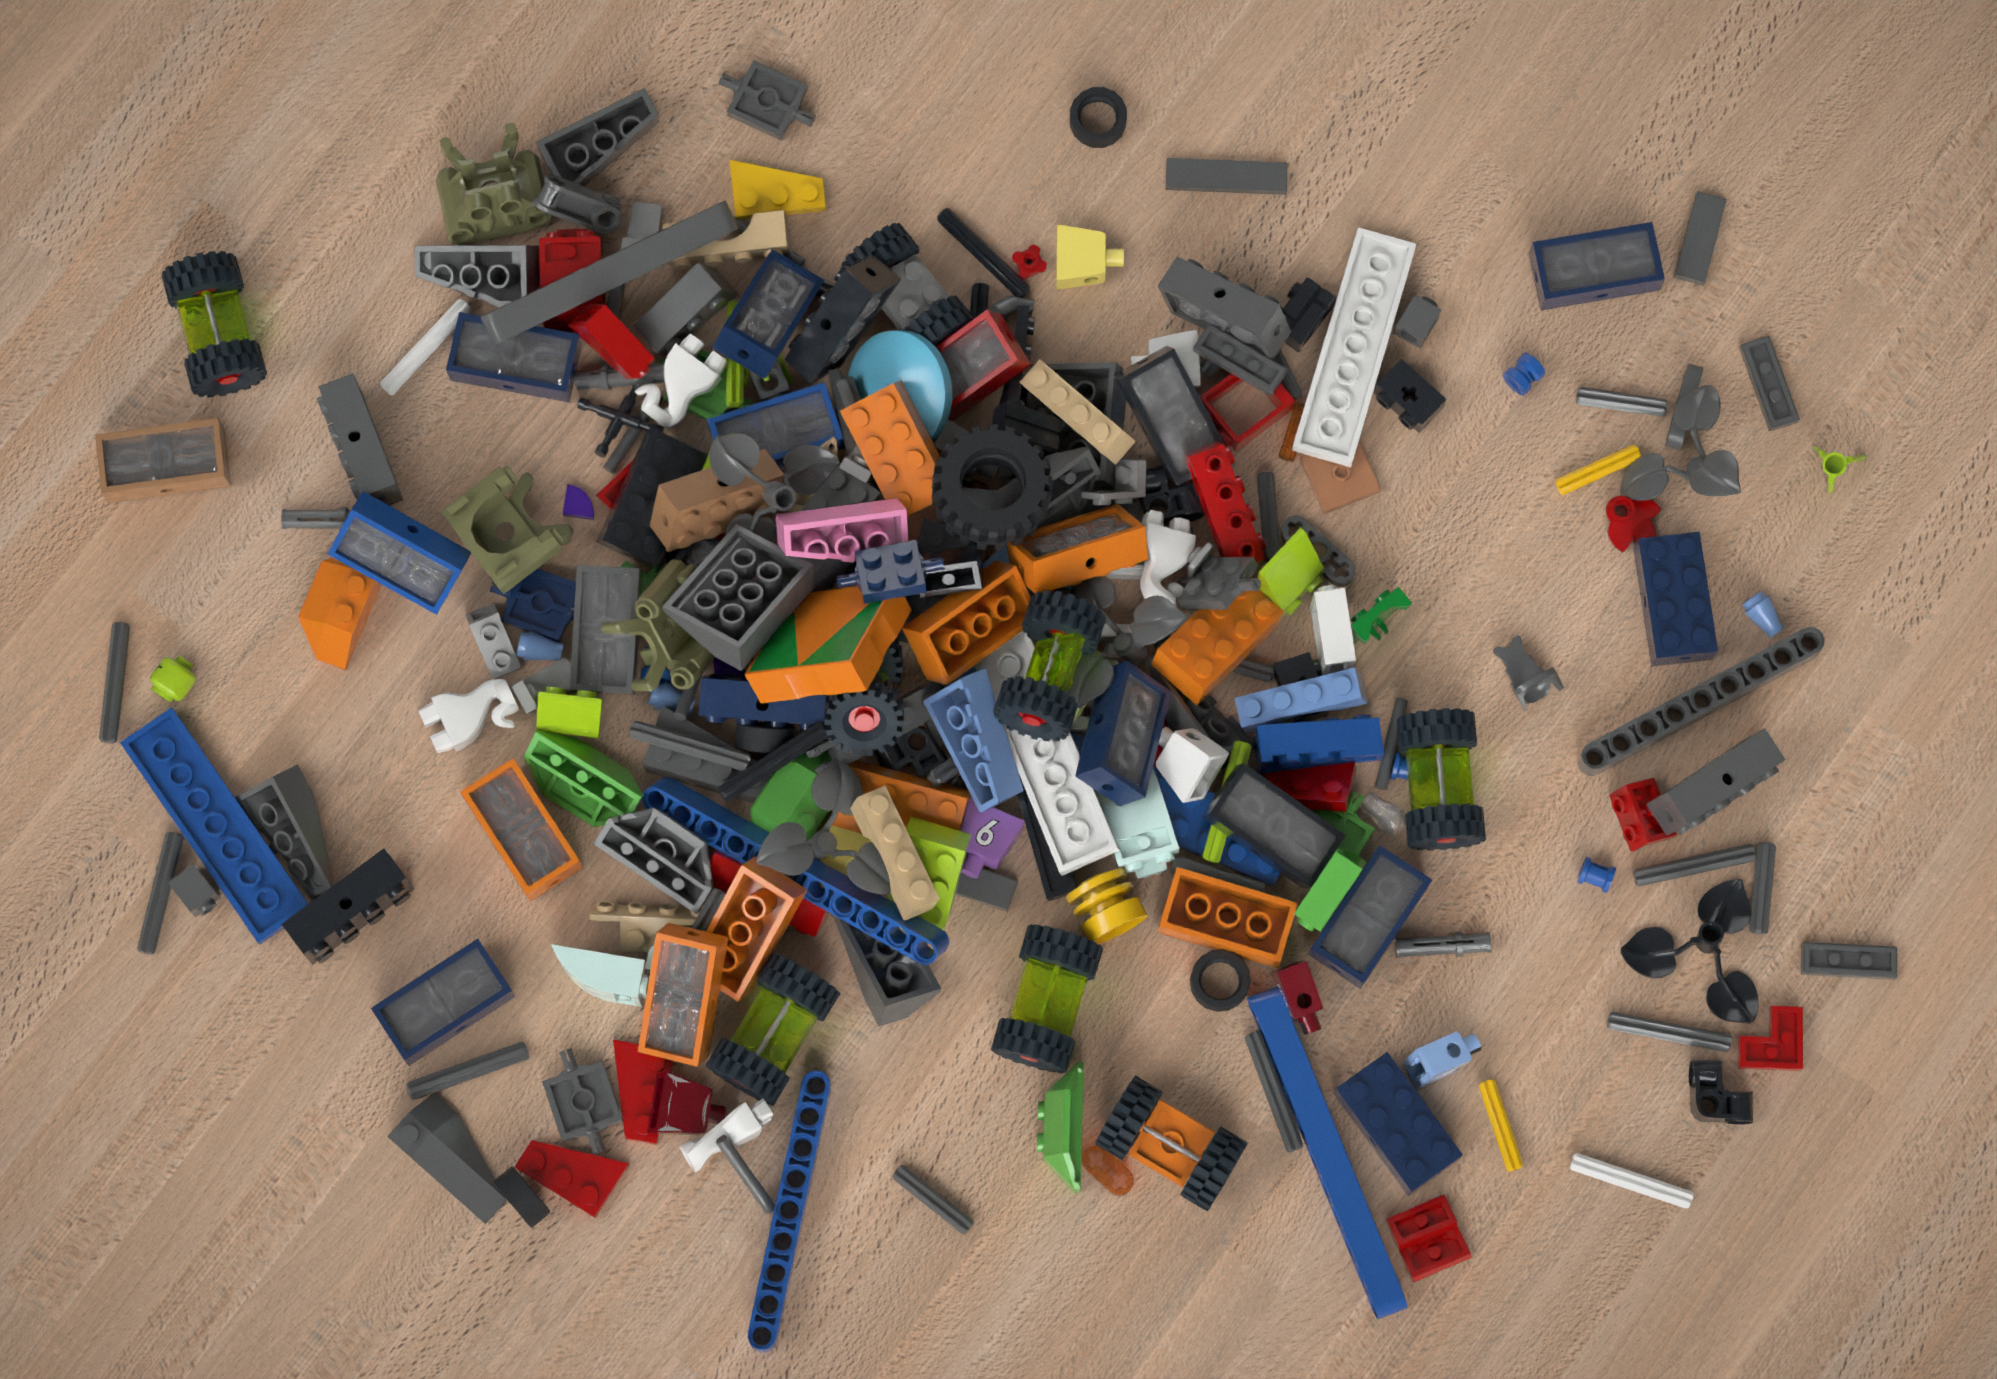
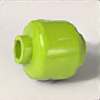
(173, 678)

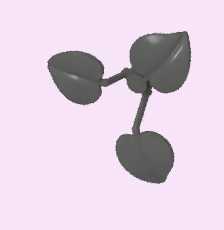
(806, 468)
(1707, 474)
(1153, 619)
(792, 854)

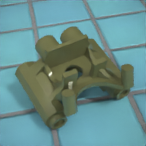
(493, 211)
(484, 508)
(667, 640)

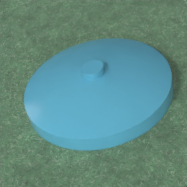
(916, 362)

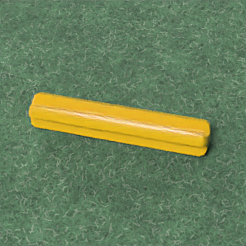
(1597, 469)
(1501, 1125)

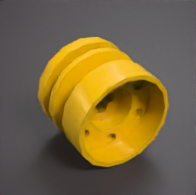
(1104, 901)

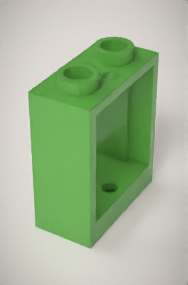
(1329, 889)

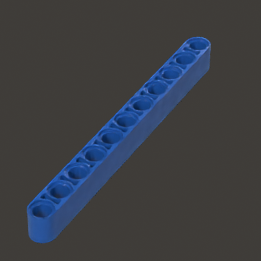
(836, 884)
(1327, 1153)

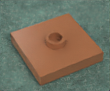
(1338, 484)

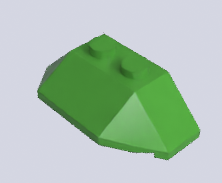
(581, 778)
(789, 796)
(1063, 1127)

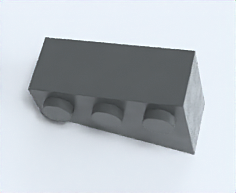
(685, 308)

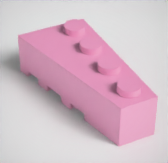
(842, 529)

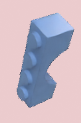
(1317, 694)

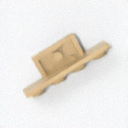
(640, 921)

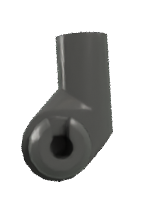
(1009, 304)

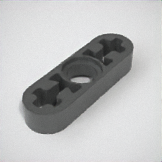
(1690, 382)
(1340, 559)

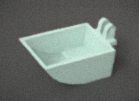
(1142, 832)
(607, 975)

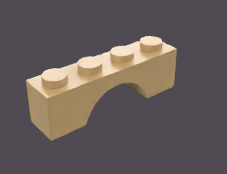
(764, 233)
(1077, 412)
(907, 875)

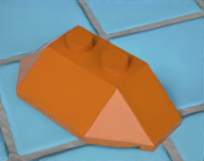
(337, 611)

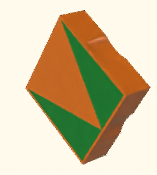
(827, 646)

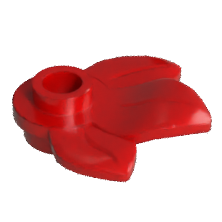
(1634, 524)

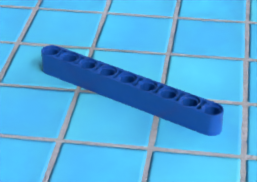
(793, 1226)

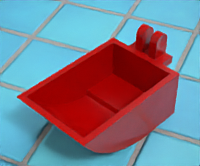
(563, 254)

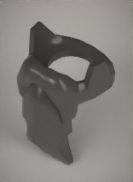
(1527, 679)

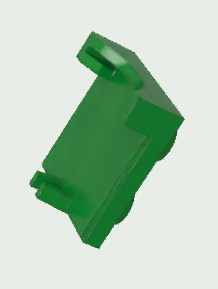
(1386, 604)

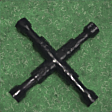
(618, 419)

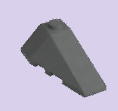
(481, 271)

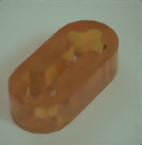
(1112, 1165)

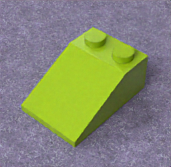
(1291, 573)

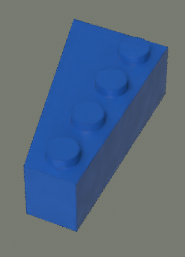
(1317, 743)

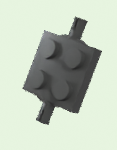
(767, 100)
(1219, 583)
(582, 1101)

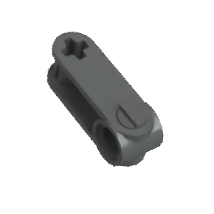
(579, 205)

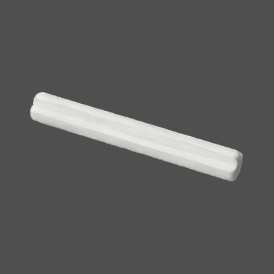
(424, 348)
(1631, 1180)

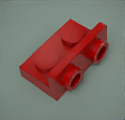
(1634, 816)

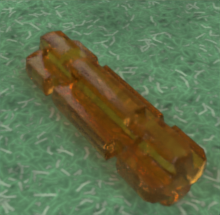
(1286, 449)

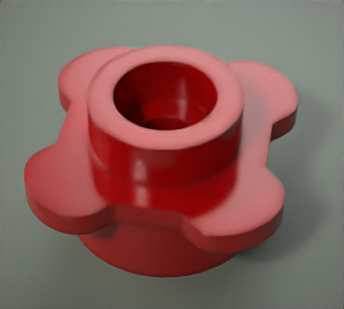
(1029, 270)

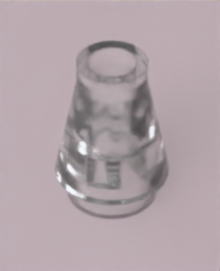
(1385, 815)

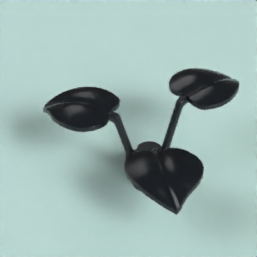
(1721, 911)

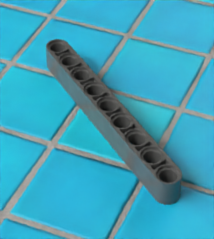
(609, 272)
(1711, 690)

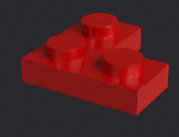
(1781, 1049)

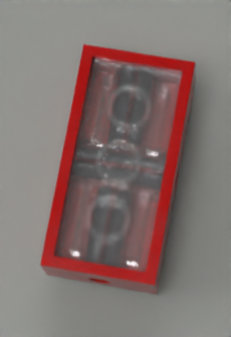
(980, 360)

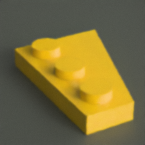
(770, 189)

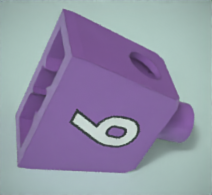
(991, 837)

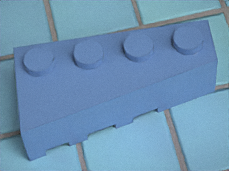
(976, 739)

